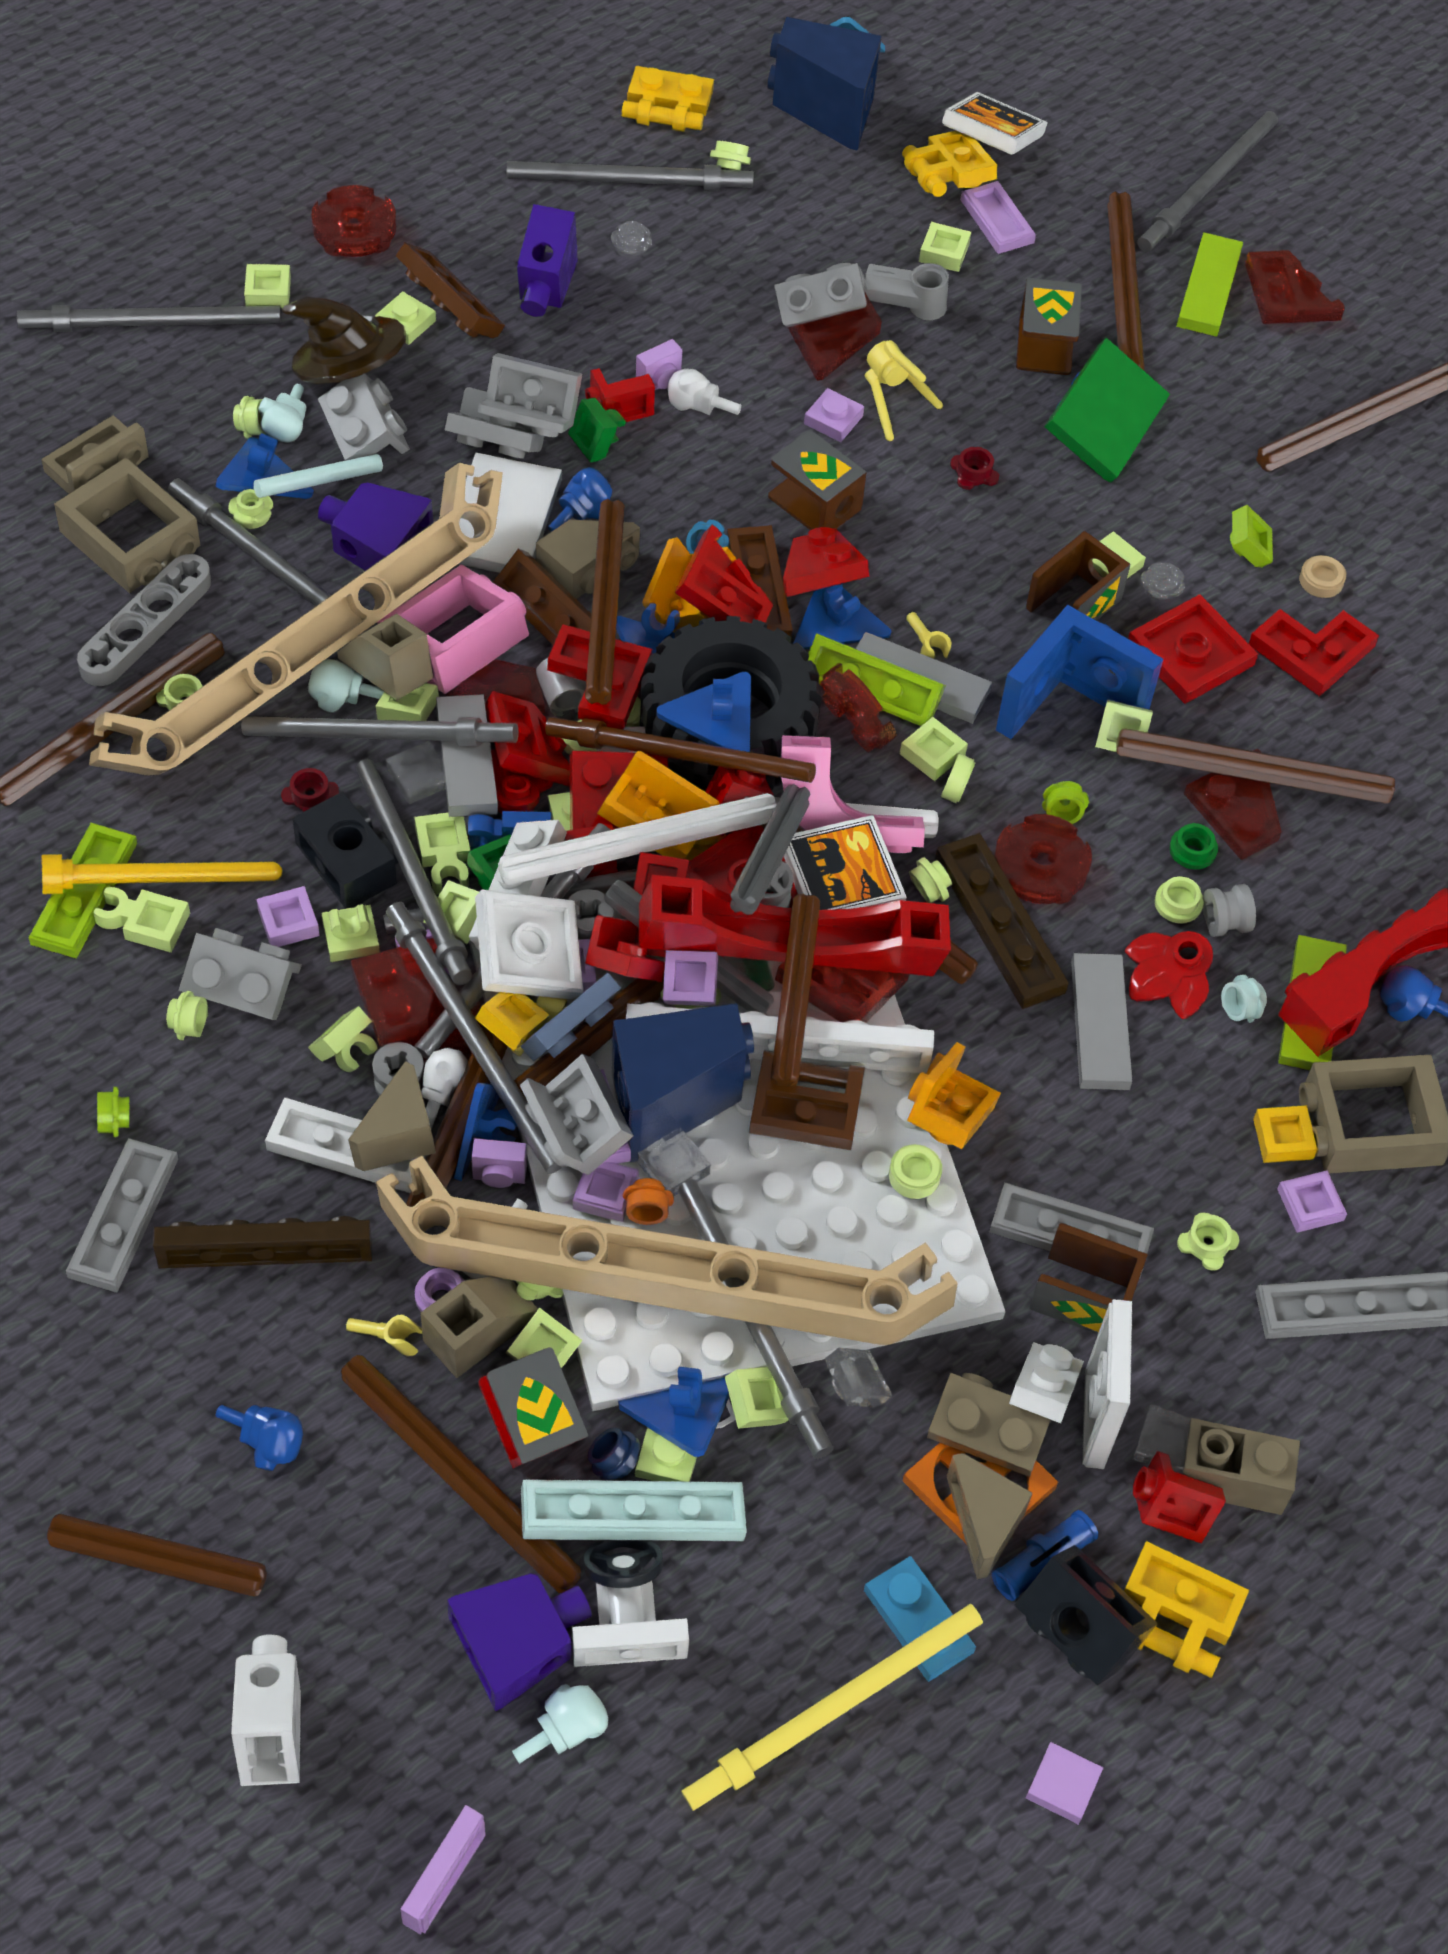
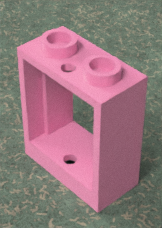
(479, 642)

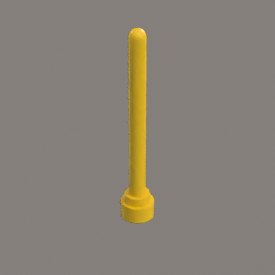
(62, 873)

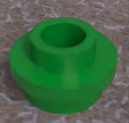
(1198, 836)

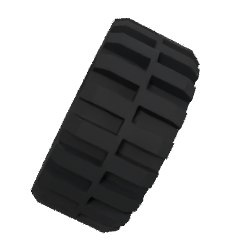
(719, 650)

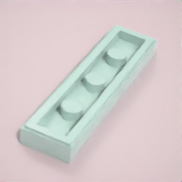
(633, 1510)

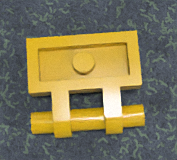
(668, 98)
(948, 159)
(1190, 1597)

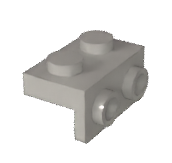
(821, 295)
(531, 395)
(363, 417)
(476, 427)
(237, 974)
(577, 1116)

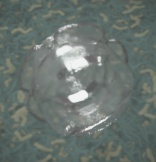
(631, 239)
(1161, 589)

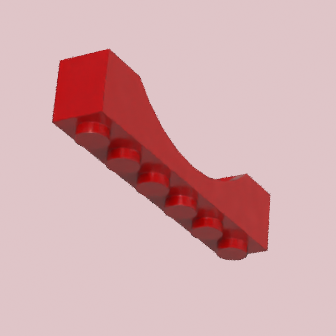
(881, 937)
(1332, 1001)

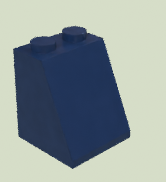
(825, 77)
(678, 1069)

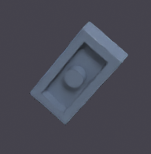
(557, 1033)

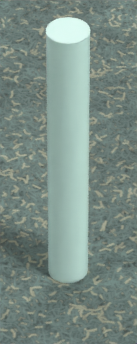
(318, 475)

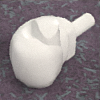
(693, 391)
(441, 1078)

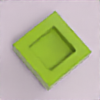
(1251, 537)

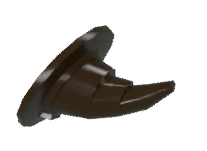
(342, 341)

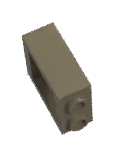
(106, 495)
(1424, 1103)

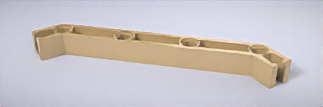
(311, 636)
(665, 1267)

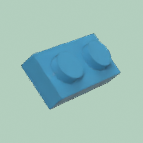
(913, 1608)

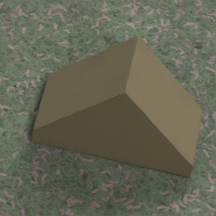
(394, 1126)
(987, 1509)

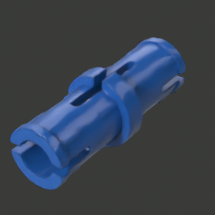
(1017, 1574)

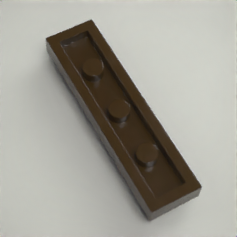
(1002, 921)
(276, 1243)

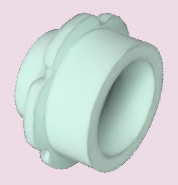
(1244, 999)

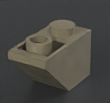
(571, 553)
(391, 656)
(474, 1321)
(1249, 1465)

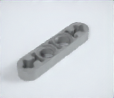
(138, 616)

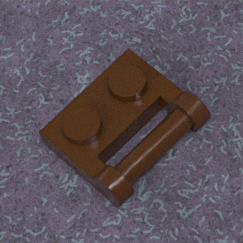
(808, 1112)

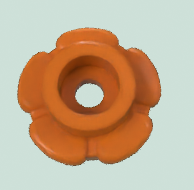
(647, 1201)

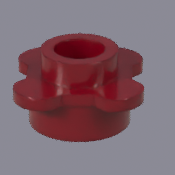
(972, 459)
(308, 780)

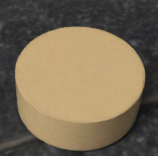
(1322, 576)

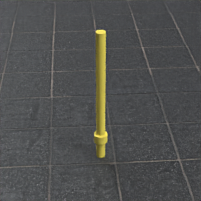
(738, 1767)

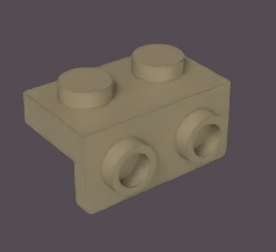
(95, 452)
(985, 1424)

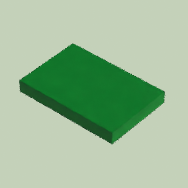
(1107, 410)

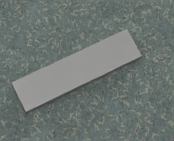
(1353, 1305)

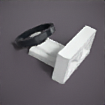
(627, 1610)

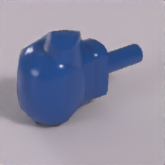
(583, 497)
(1411, 993)
(270, 1431)

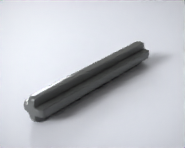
(770, 850)

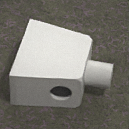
(267, 1714)

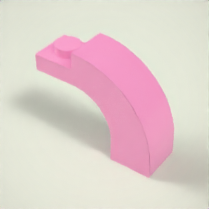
(827, 808)

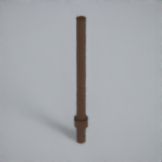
(596, 734)

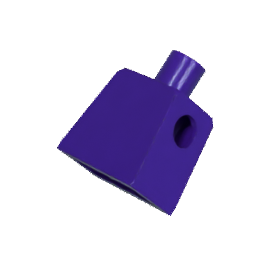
(545, 275)
(374, 522)
(516, 1633)

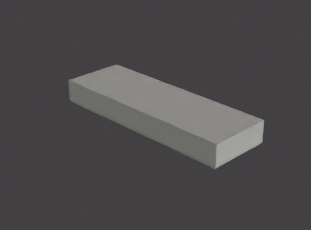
(963, 691)
(467, 768)
(1101, 1021)
(122, 1215)
(1035, 1219)

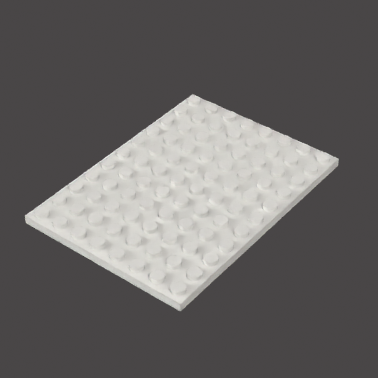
(780, 1201)

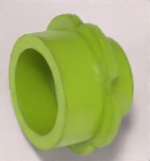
(1070, 809)
(112, 1112)

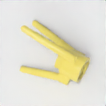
(892, 368)

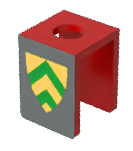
(532, 1407)

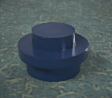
(614, 1454)

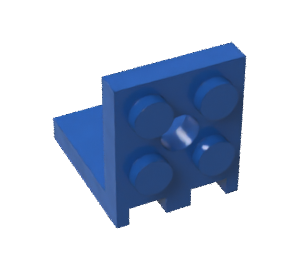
(1079, 655)

